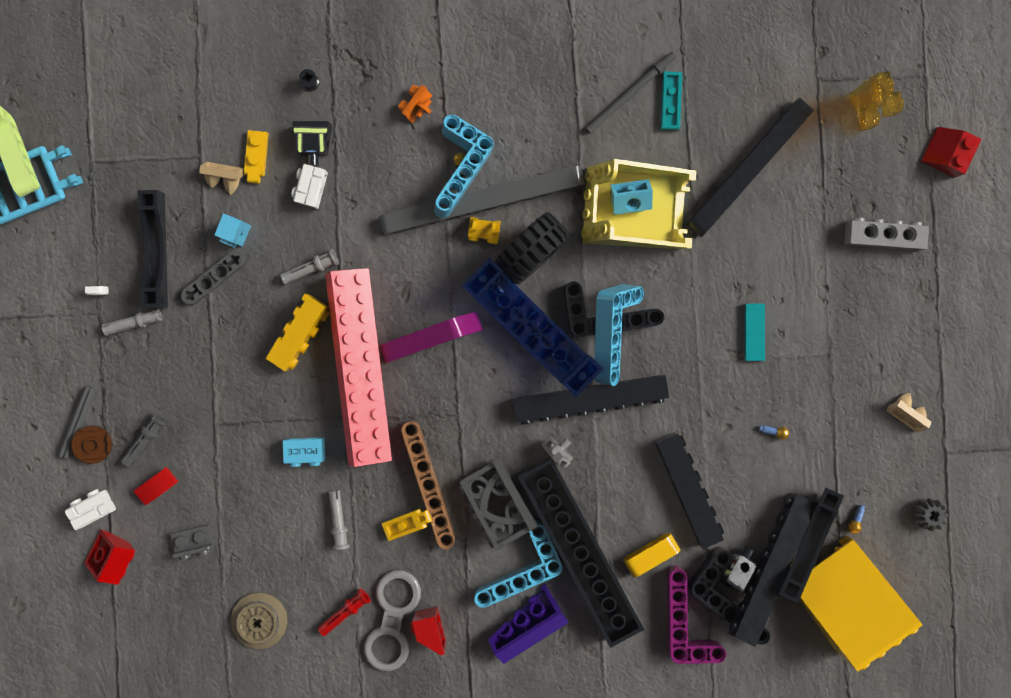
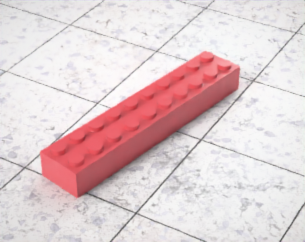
(358, 367)

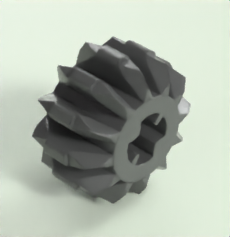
(936, 516)

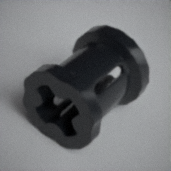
(303, 78)

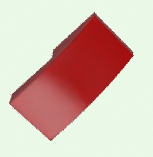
(156, 486)

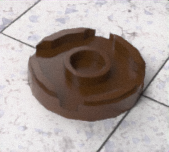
(91, 444)

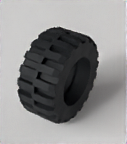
(532, 248)

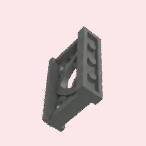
(523, 513)

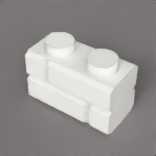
(310, 186)
(89, 510)

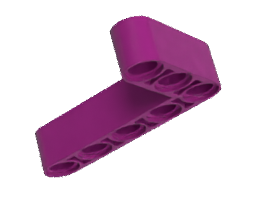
(431, 336)
(681, 623)

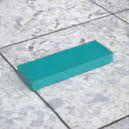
(671, 101)
(754, 332)

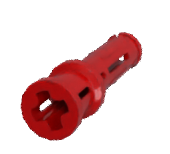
(350, 607)

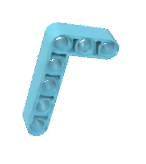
(467, 168)
(609, 328)
(524, 573)

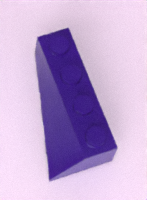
(528, 626)

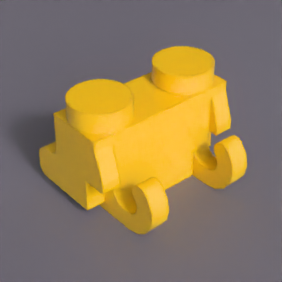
(484, 229)

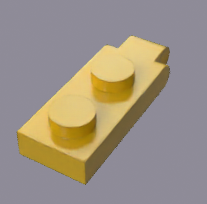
(256, 156)
(406, 524)

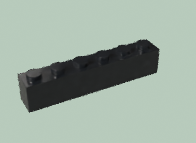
(689, 490)

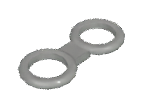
(392, 620)

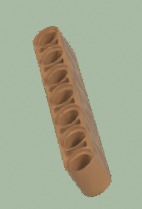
(427, 494)

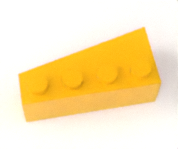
(298, 333)

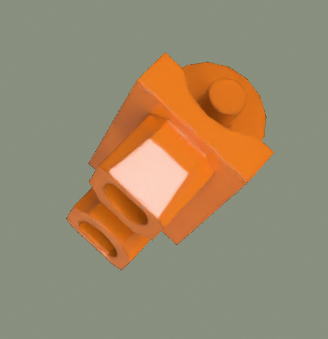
(417, 105)

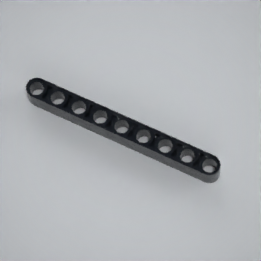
(750, 167)

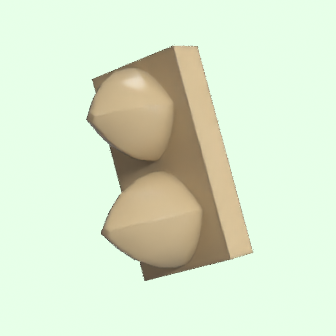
(230, 174)
(904, 412)

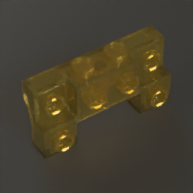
(876, 94)

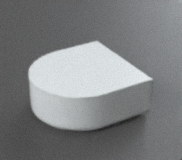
(97, 290)

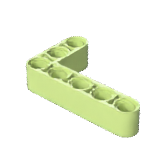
(15, 157)

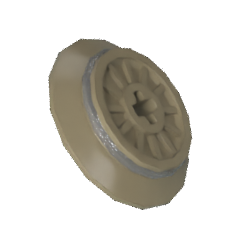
(256, 607)

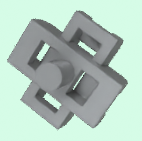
(558, 451)

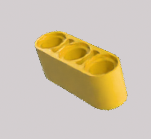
(651, 555)

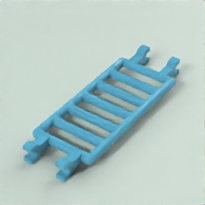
(58, 186)

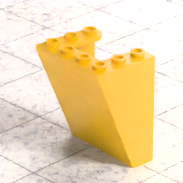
(856, 606)

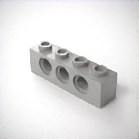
(916, 240)

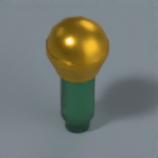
(458, 158)

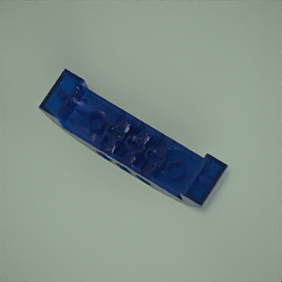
(532, 328)

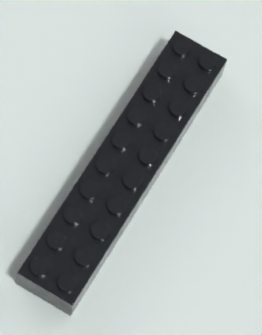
(580, 552)

